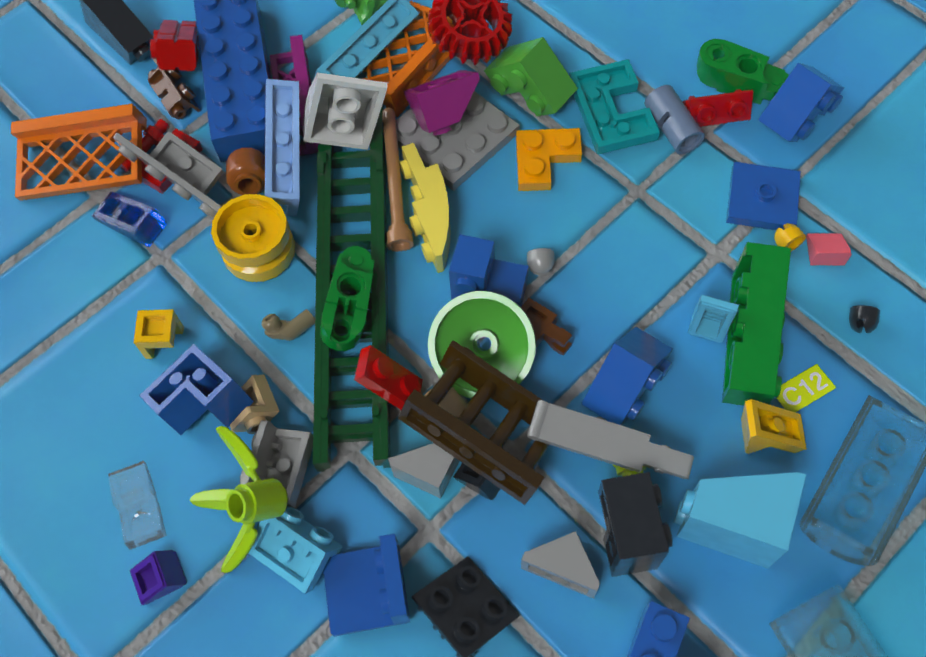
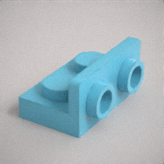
(294, 548)

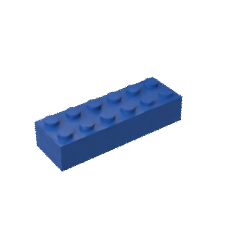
(233, 72)

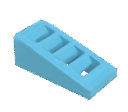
(712, 318)

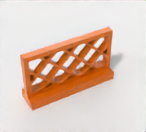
(420, 67)
(71, 127)

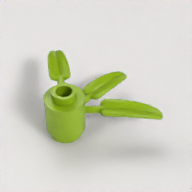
(245, 503)

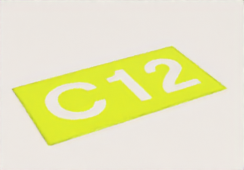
(805, 389)

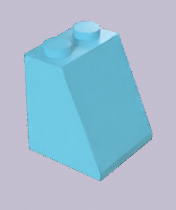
(743, 515)

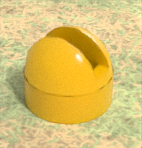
(789, 237)

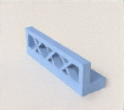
(282, 143)

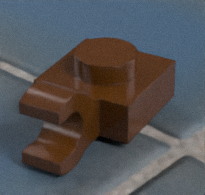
(545, 328)

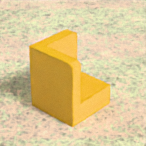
(156, 330)

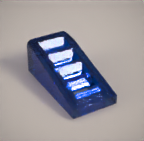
(131, 219)

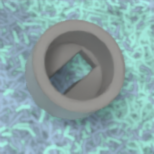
(540, 261)

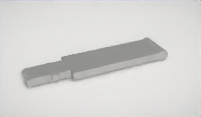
(605, 441)

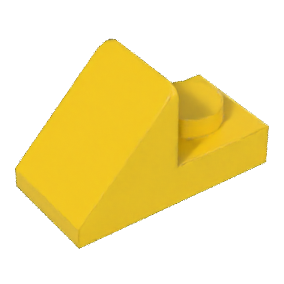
(771, 427)

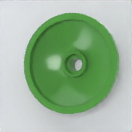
(489, 316)

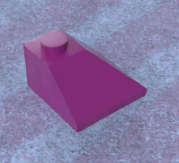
(442, 100)

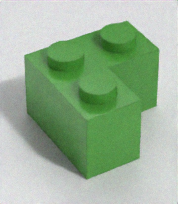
(534, 73)

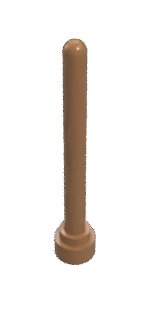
(399, 235)

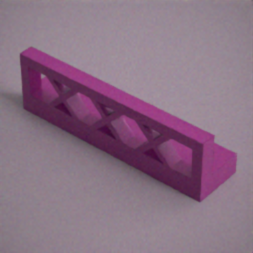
(298, 73)

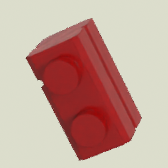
(175, 45)

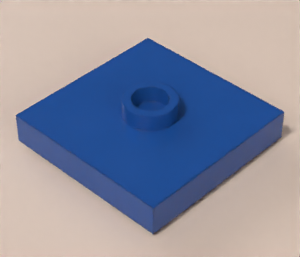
(763, 196)

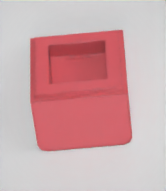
(827, 249)

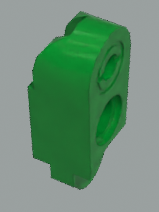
(736, 67)
(355, 274)

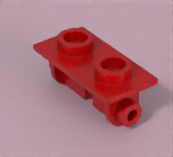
(721, 107)

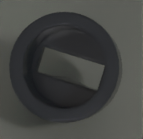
(864, 316)

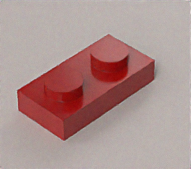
(386, 377)

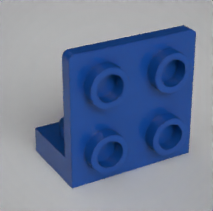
(366, 589)

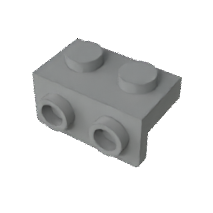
(281, 456)

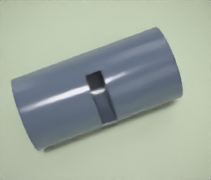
(674, 119)

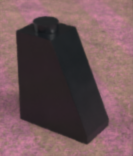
(118, 28)

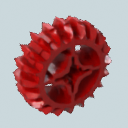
(471, 35)

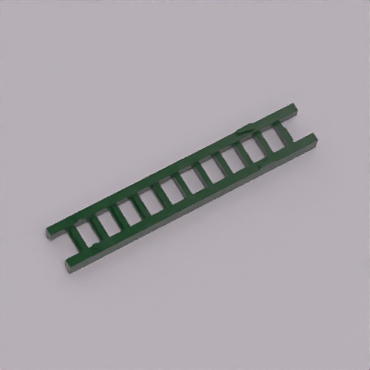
(377, 332)

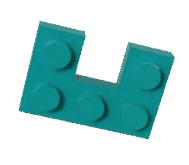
(605, 126)

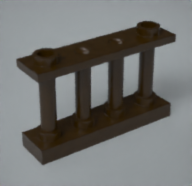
(465, 443)

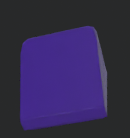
(157, 576)

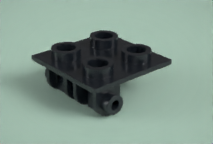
(465, 608)

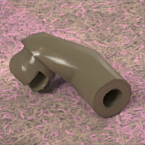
(286, 329)

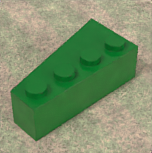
(756, 330)

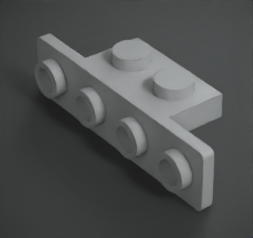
(181, 165)

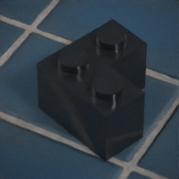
(634, 532)

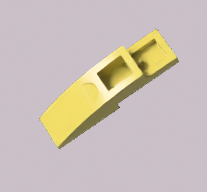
(429, 206)

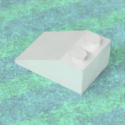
(342, 110)

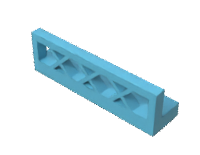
(370, 39)

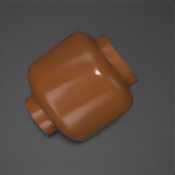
(246, 171)

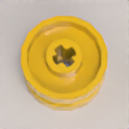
(253, 237)

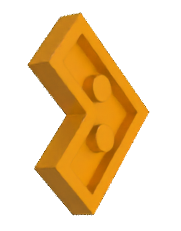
(541, 147)

